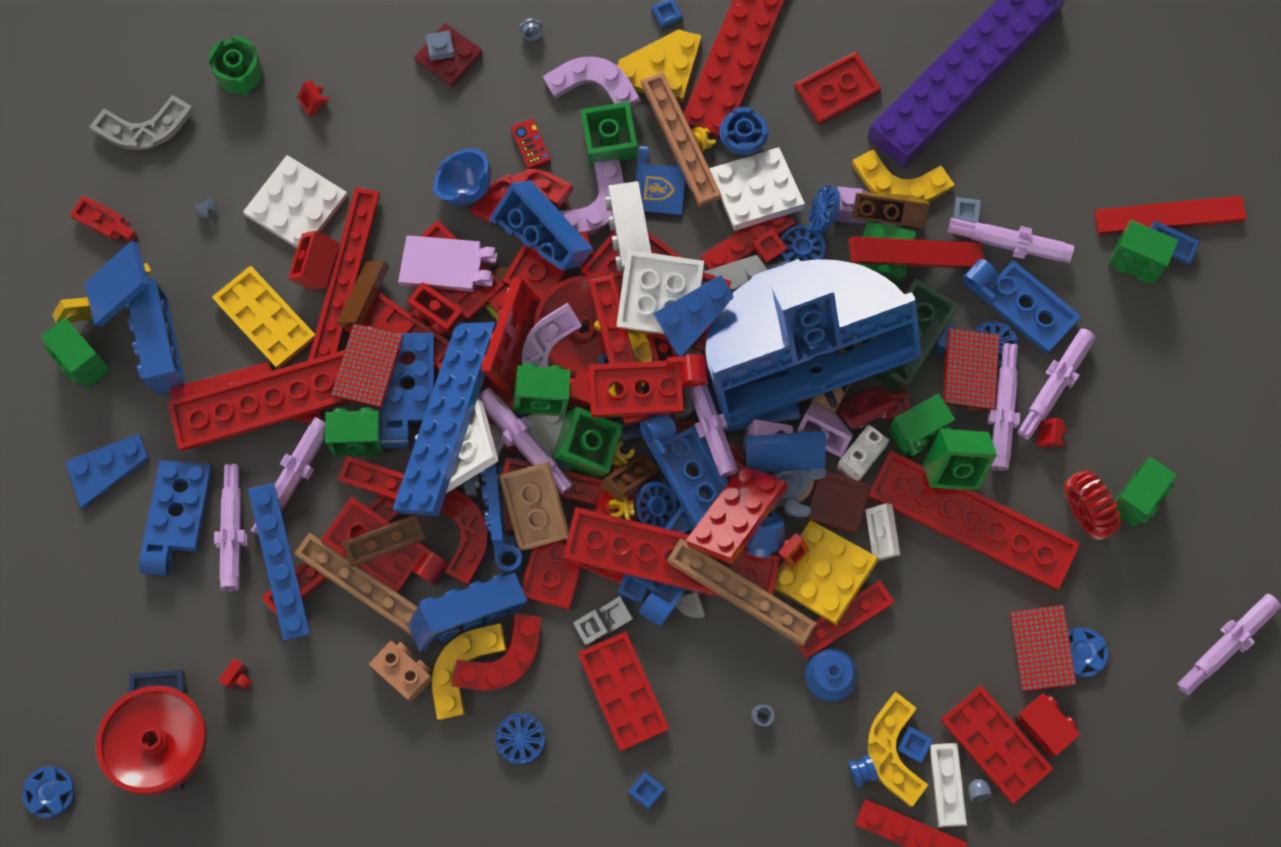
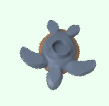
(799, 487)

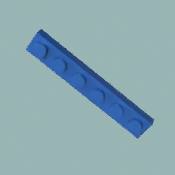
(279, 562)

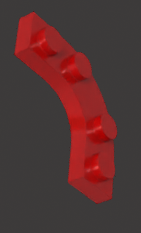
(551, 186)
(473, 536)
(509, 667)

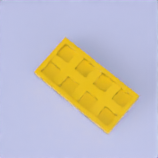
(264, 317)

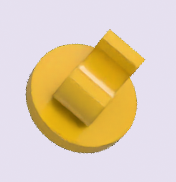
(701, 138)
(620, 459)
(626, 508)

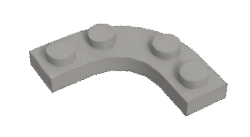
(146, 134)

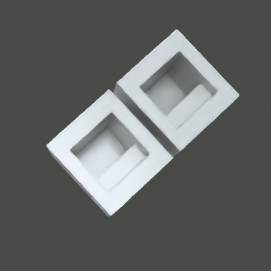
(862, 453)

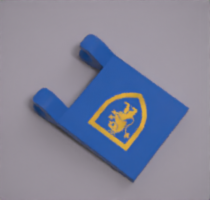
(659, 186)

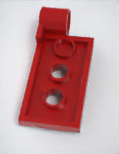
(662, 377)
(389, 568)

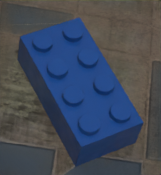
(155, 339)

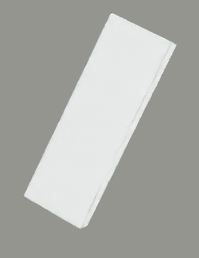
(947, 785)

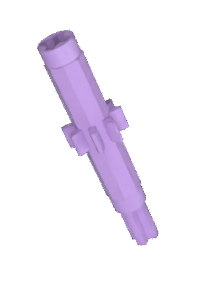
(1020, 241)
(1061, 375)
(1003, 416)
(712, 428)
(517, 433)
(298, 464)
(230, 535)
(1236, 637)

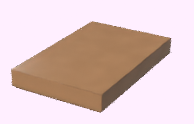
(534, 506)

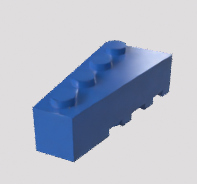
(540, 225)
(465, 609)

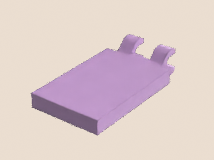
(445, 263)

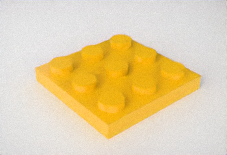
(827, 574)

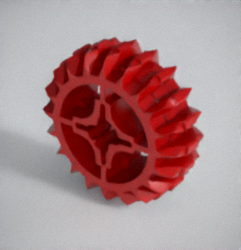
(1092, 505)

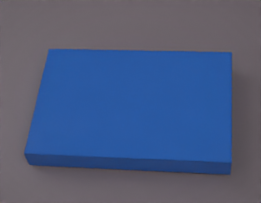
(116, 284)
(786, 451)

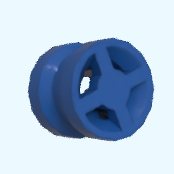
(862, 771)

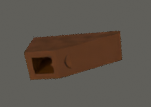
(891, 209)

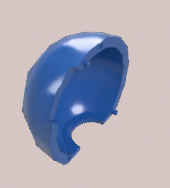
(463, 177)

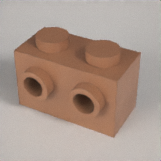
(401, 671)

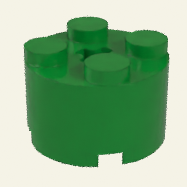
(236, 65)

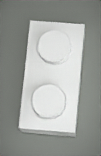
(882, 531)

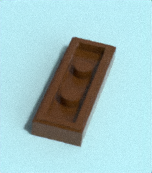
(363, 293)
(630, 477)
(383, 540)

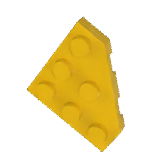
(671, 54)

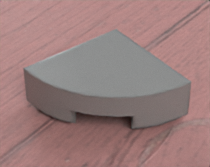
(691, 605)

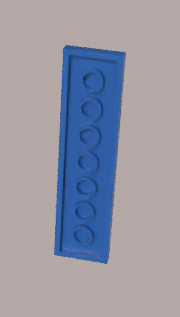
(445, 421)

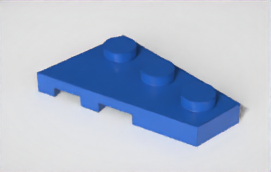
(692, 314)
(100, 469)

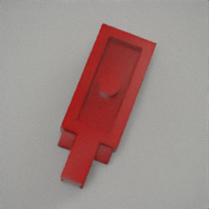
(102, 220)

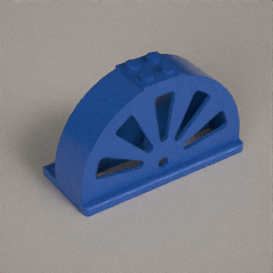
(800, 321)

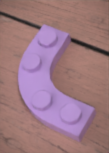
(592, 71)
(596, 215)
(547, 333)

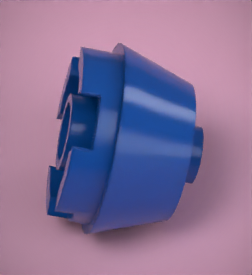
(744, 131)
(768, 536)
(831, 675)

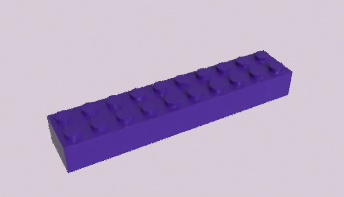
(959, 76)

